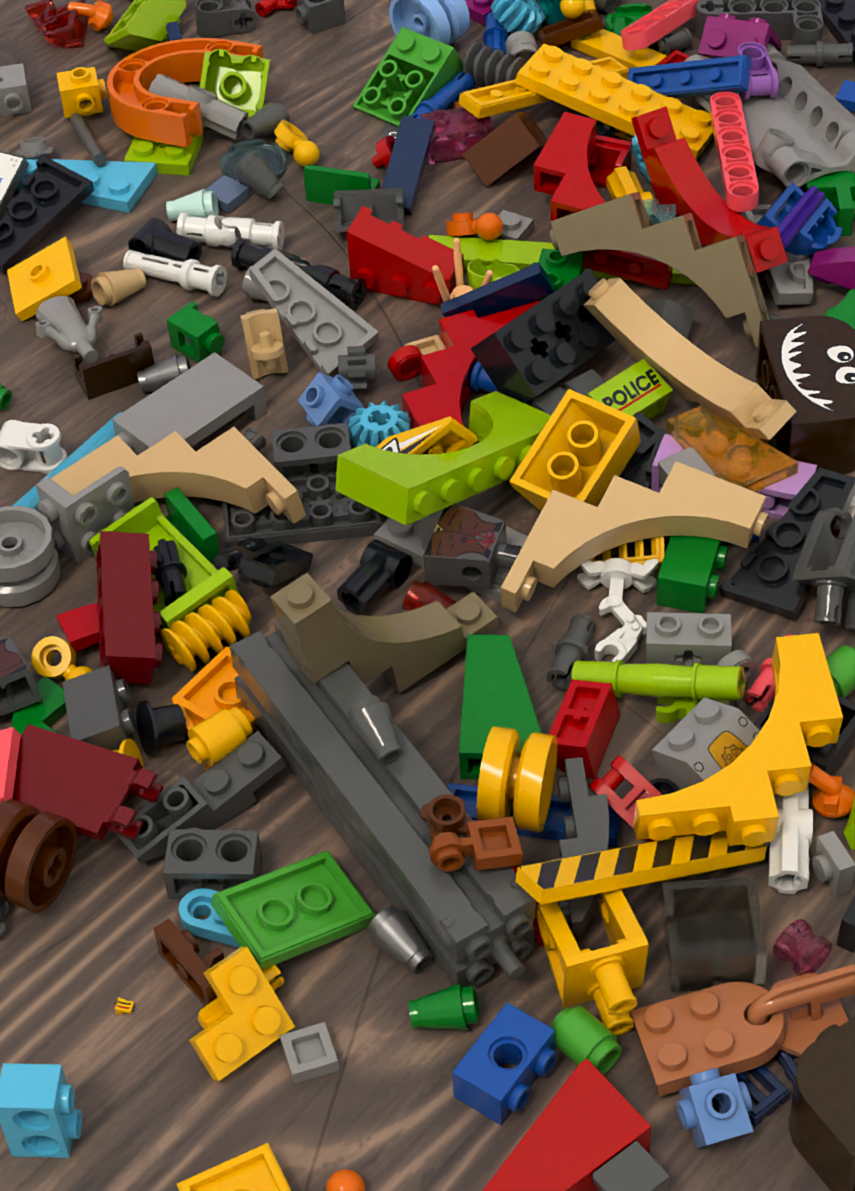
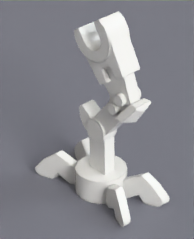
(619, 575)

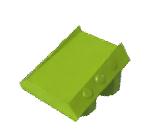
(235, 79)

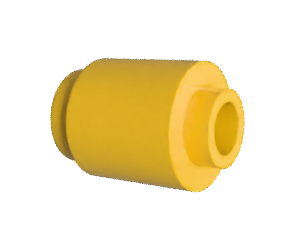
(218, 736)

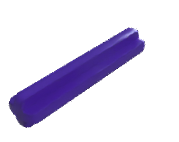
(800, 215)

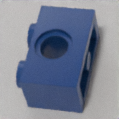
(508, 1039)

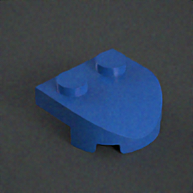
(818, 232)

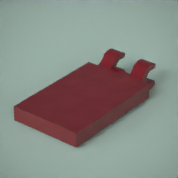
(81, 782)

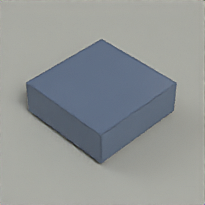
(229, 193)

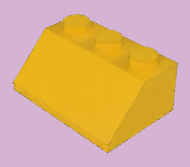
(577, 451)

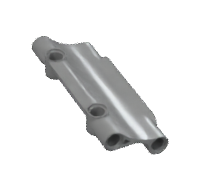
(800, 130)

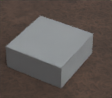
(309, 1053)

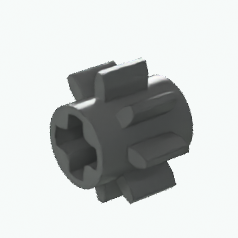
(358, 367)

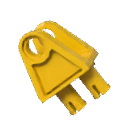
(598, 974)

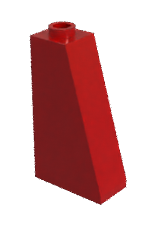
(573, 1137)

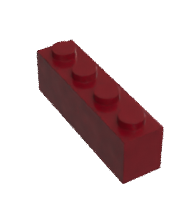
(126, 606)

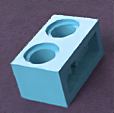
(38, 1110)

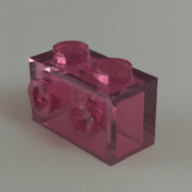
(455, 133)

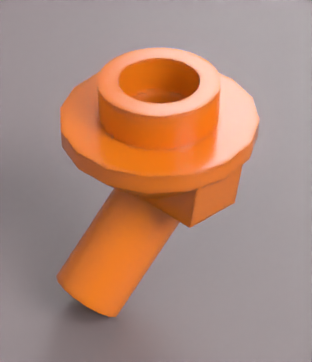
(99, 14)
(832, 796)

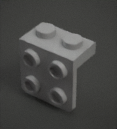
(86, 513)

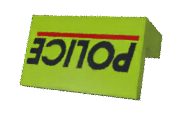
(635, 390)

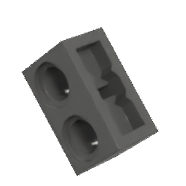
(309, 450)
(212, 858)

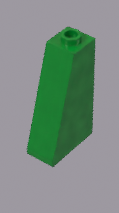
(491, 697)

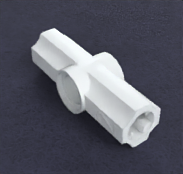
(791, 843)

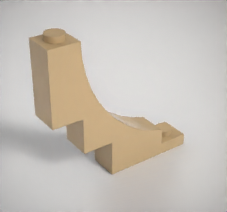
(683, 364)
(222, 470)
(576, 531)

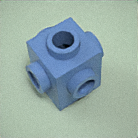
(329, 400)
(732, 1107)

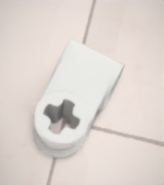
(26, 444)

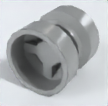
(521, 45)

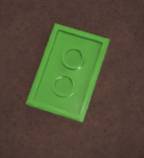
(293, 909)

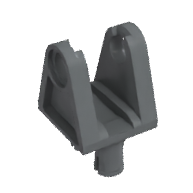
(830, 566)

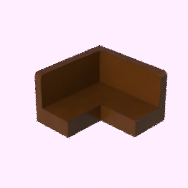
(505, 147)

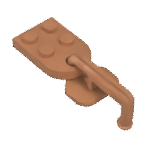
(738, 1025)

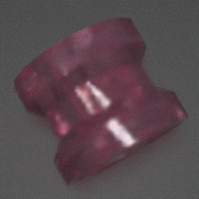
(802, 947)

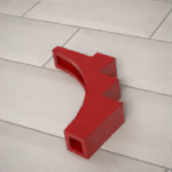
(449, 370)

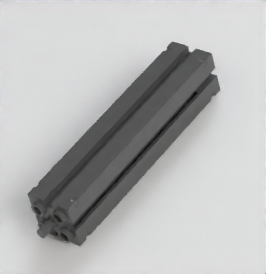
(461, 914)

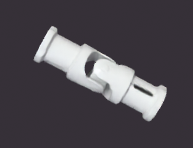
(226, 231)

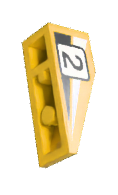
(432, 438)

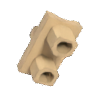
(264, 342)

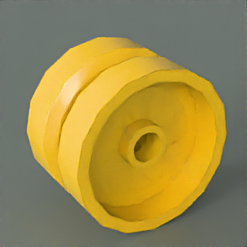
(517, 778)

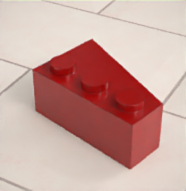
(397, 261)

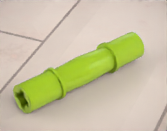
(665, 679)

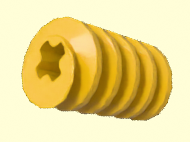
(207, 629)

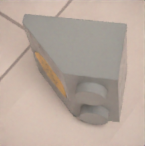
(703, 743)

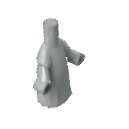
(63, 323)

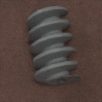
(489, 66)

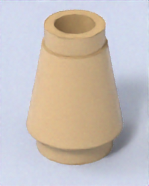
(117, 285)

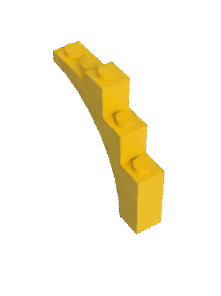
(777, 761)

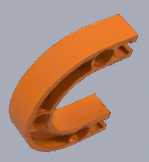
(158, 116)

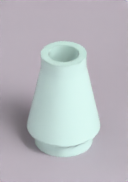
(195, 205)

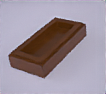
(570, 29)

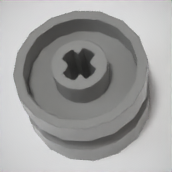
(27, 556)

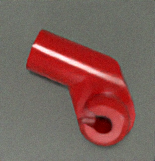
(265, 7)

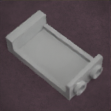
(192, 405)

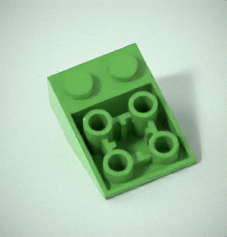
(407, 75)

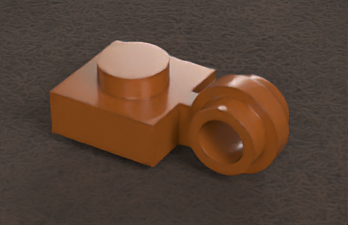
(489, 842)

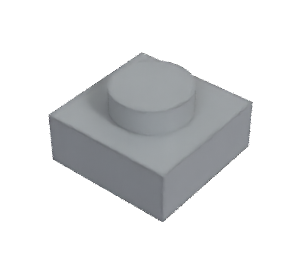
(515, 226)
(833, 864)

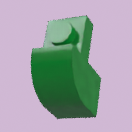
(840, 191)

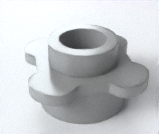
(34, 147)

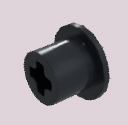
(159, 725)

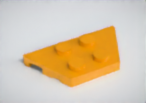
(211, 692)

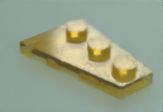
(730, 450)

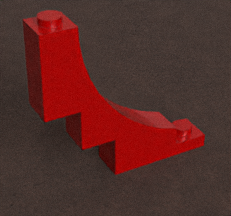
(565, 174)
(681, 182)

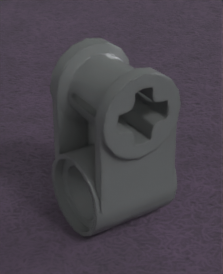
(222, 17)

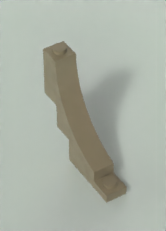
(719, 269)
(395, 645)

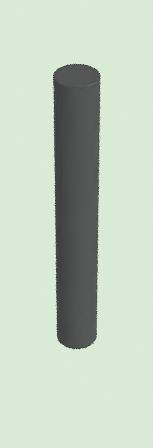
(88, 139)

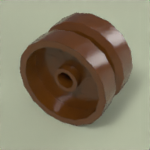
(34, 855)

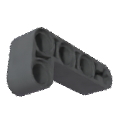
(790, 19)

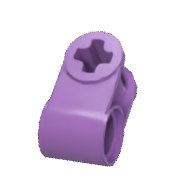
(763, 75)

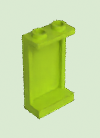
(202, 578)

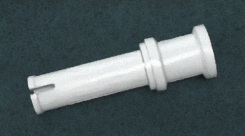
(188, 273)

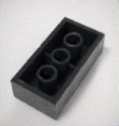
(544, 342)

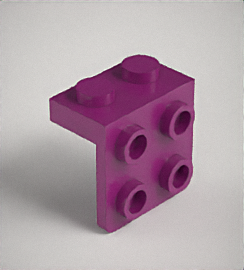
(725, 34)

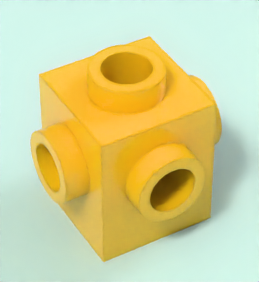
(81, 91)

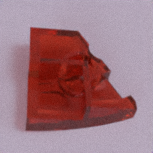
(58, 24)

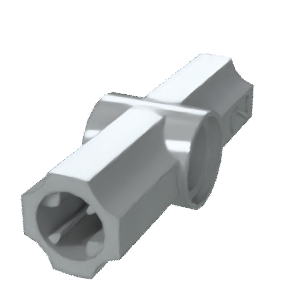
(214, 112)

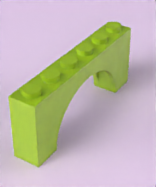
(421, 484)

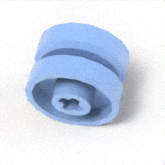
(436, 19)

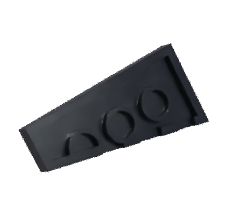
(768, 571)

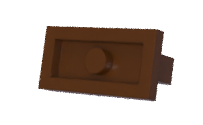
(181, 952)

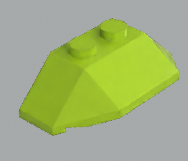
(144, 24)

